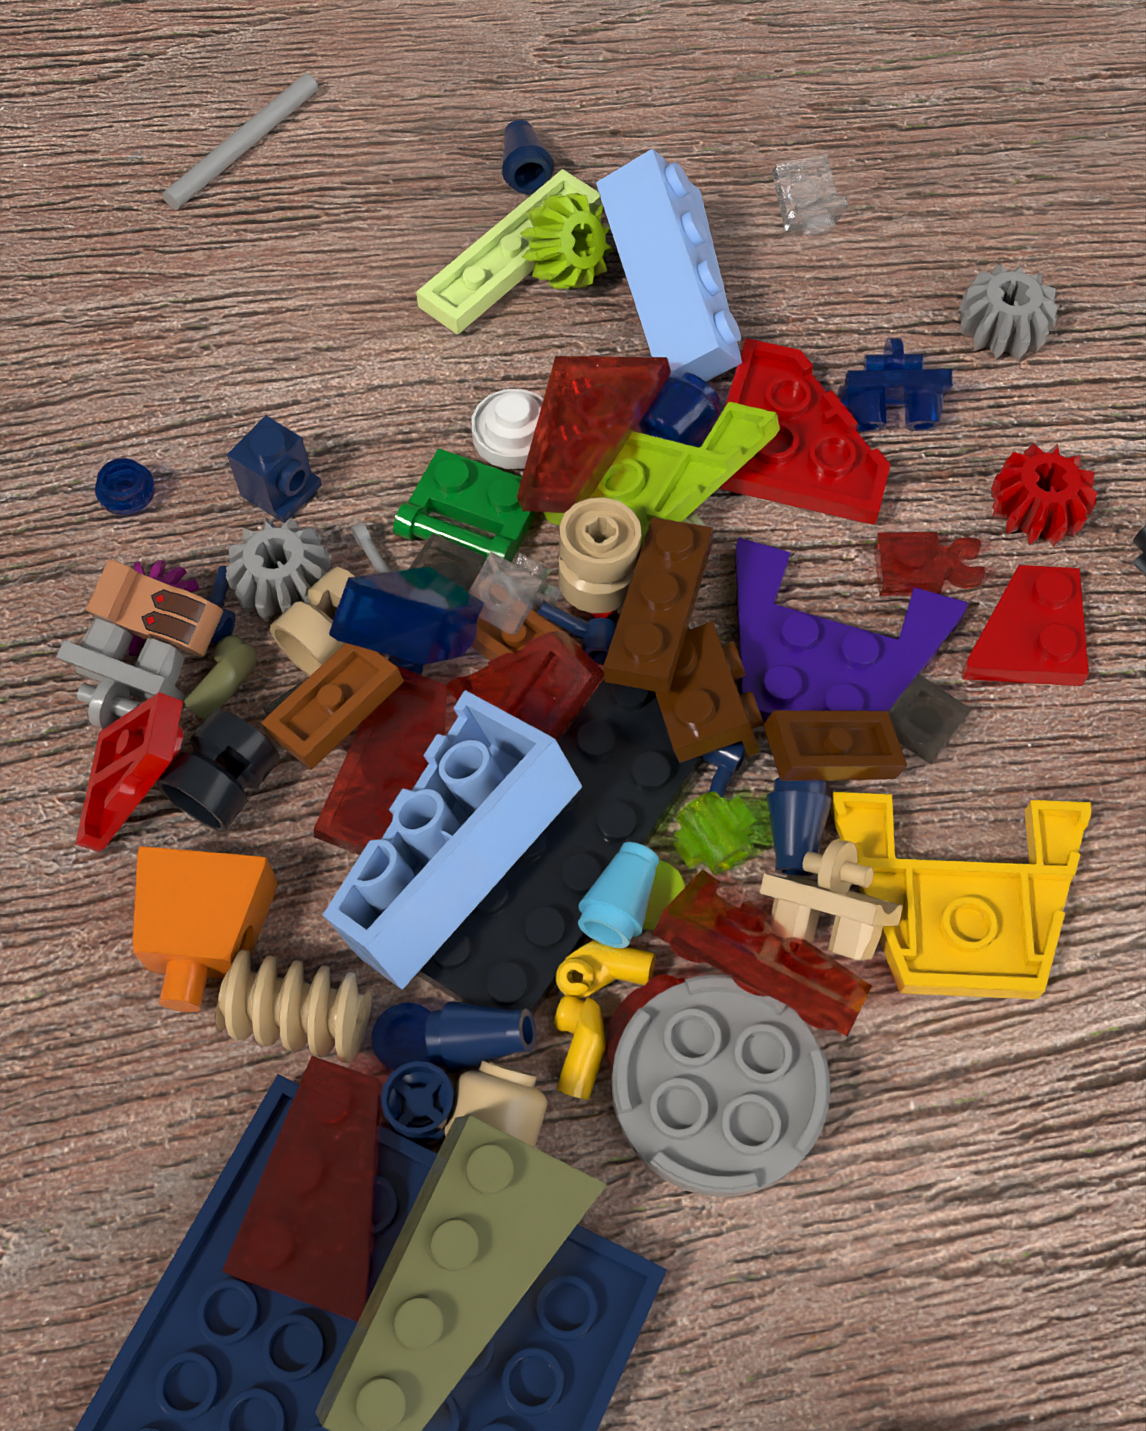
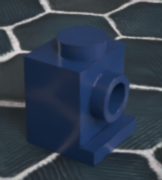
(273, 469)

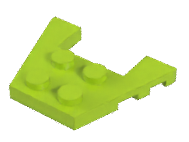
(674, 478)

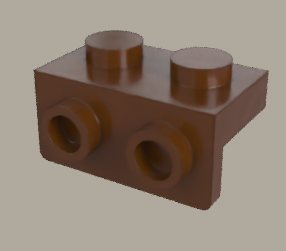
(704, 701)

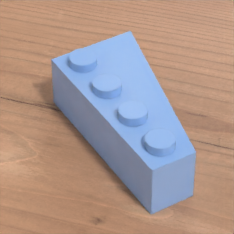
(671, 265)
(451, 838)

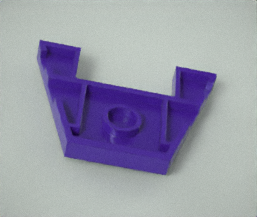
(820, 663)

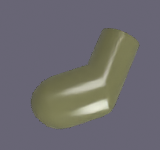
(233, 667)

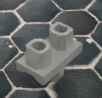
(100, 660)

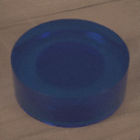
(400, 1036)

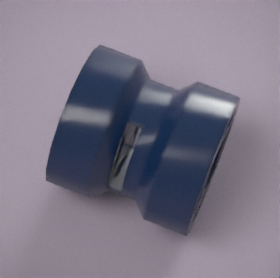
(411, 1095)

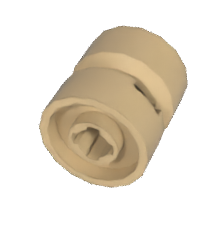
(598, 554)
(305, 627)

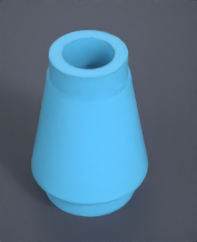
(620, 897)

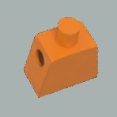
(196, 916)

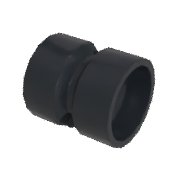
(203, 786)

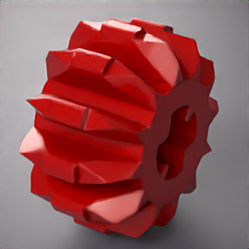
(1043, 494)

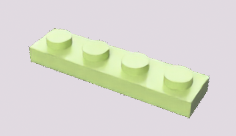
(492, 263)

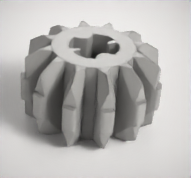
(1008, 311)
(275, 567)

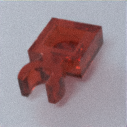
(918, 561)

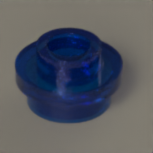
(118, 476)

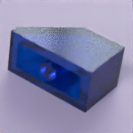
(407, 615)

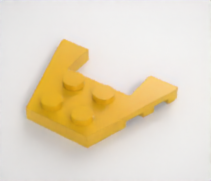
(969, 923)

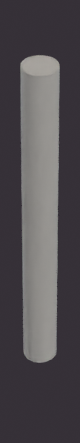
(240, 141)

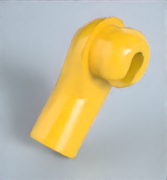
(599, 965)
(586, 1048)

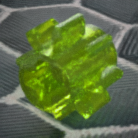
(714, 832)

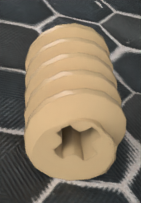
(293, 1008)

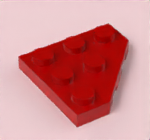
(817, 453)

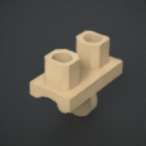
(857, 917)

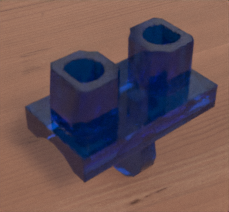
(895, 380)

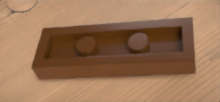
(658, 605)

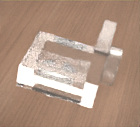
(808, 195)
(512, 590)

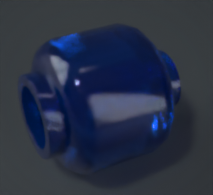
(682, 411)

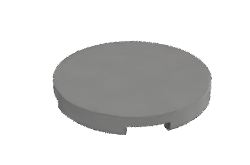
(719, 1087)

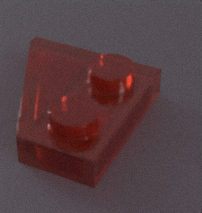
(536, 684)

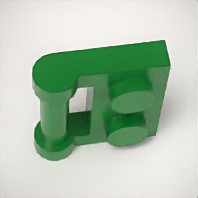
(471, 495)

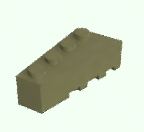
(457, 1271)

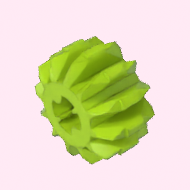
(567, 241)

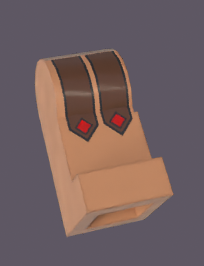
(154, 609)

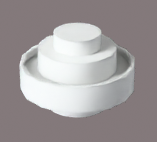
(505, 426)

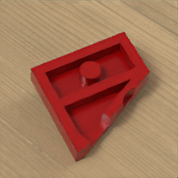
(1034, 631)
(126, 766)

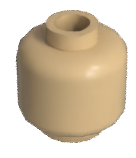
(501, 1099)

